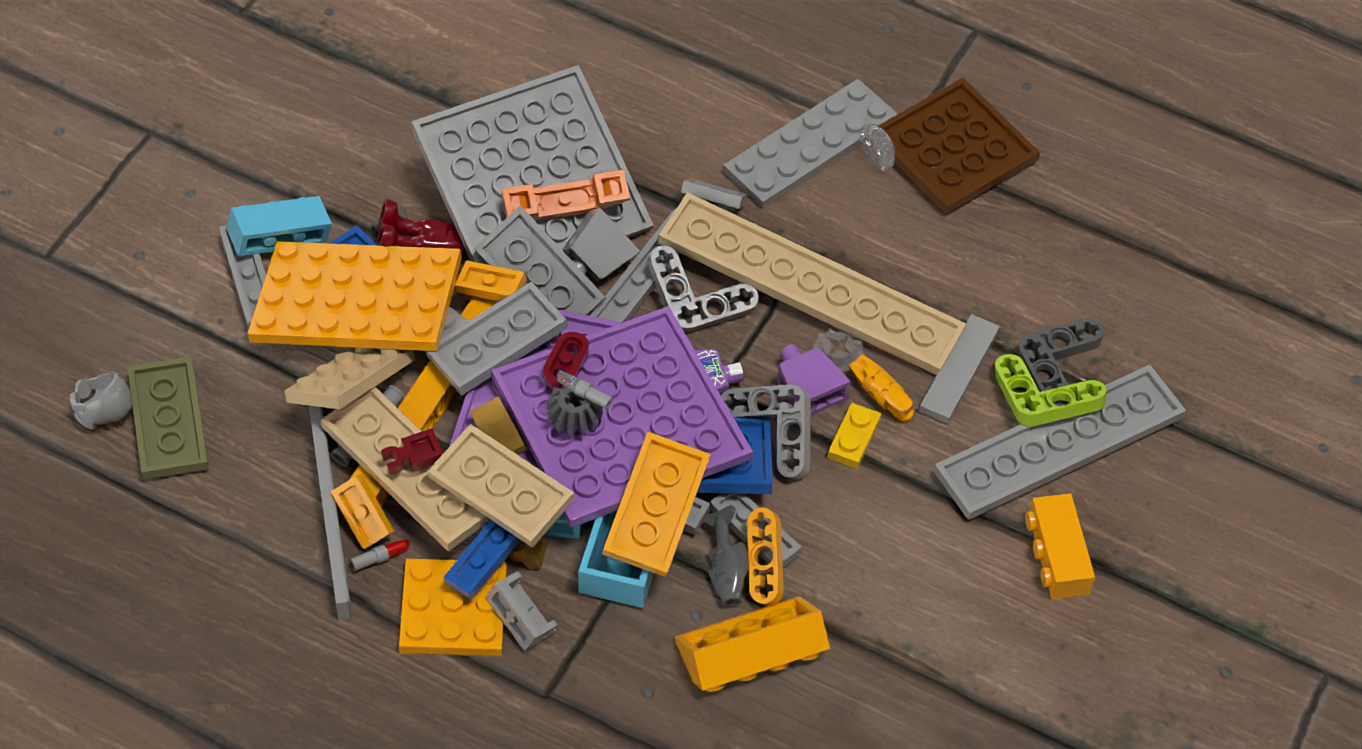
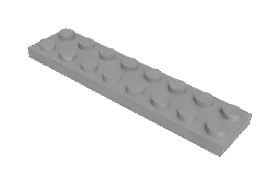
(1038, 454)

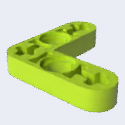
(1090, 394)

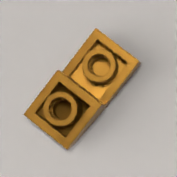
(496, 423)

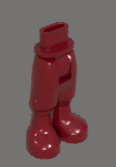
(424, 232)

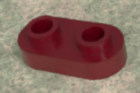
(563, 360)

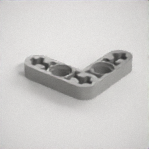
(688, 303)
(785, 415)

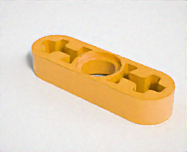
(773, 532)

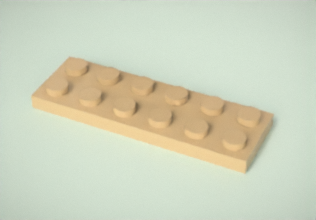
(376, 423)

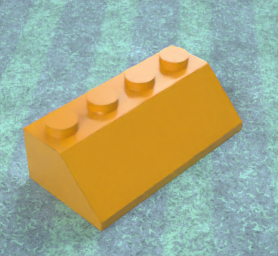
(753, 643)

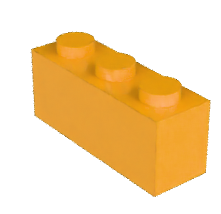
(1060, 546)

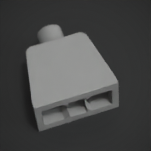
(599, 246)

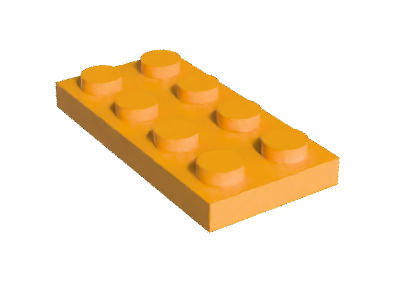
(656, 504)

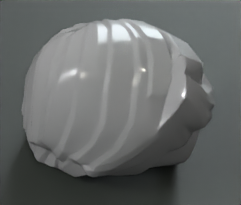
(109, 404)

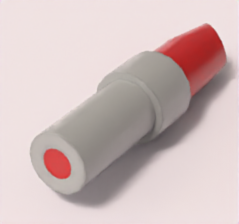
(379, 554)

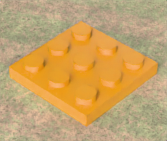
(444, 620)

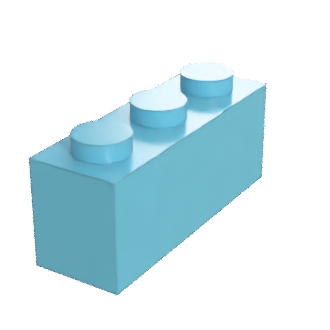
(260, 226)

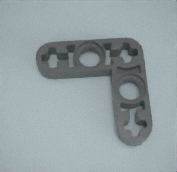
(1048, 352)

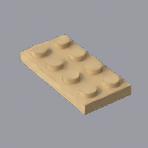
(347, 377)
(501, 485)

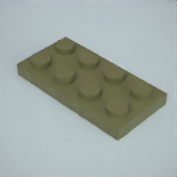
(167, 418)

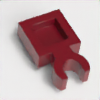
(417, 450)

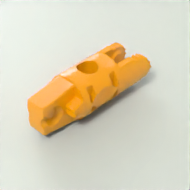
(882, 388)

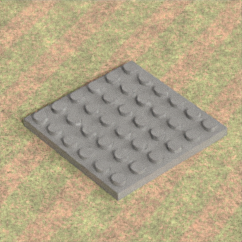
(521, 137)

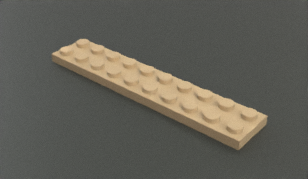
(812, 283)

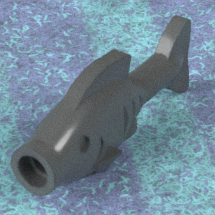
(728, 561)

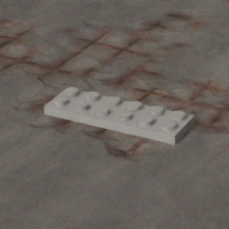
(807, 144)

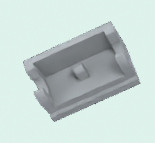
(519, 612)

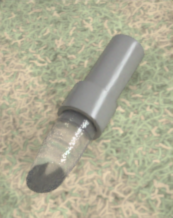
(584, 389)

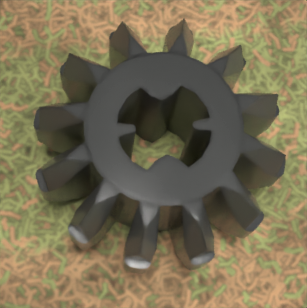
(572, 412)

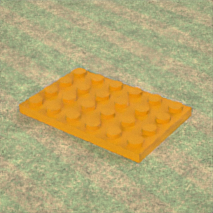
(355, 296)

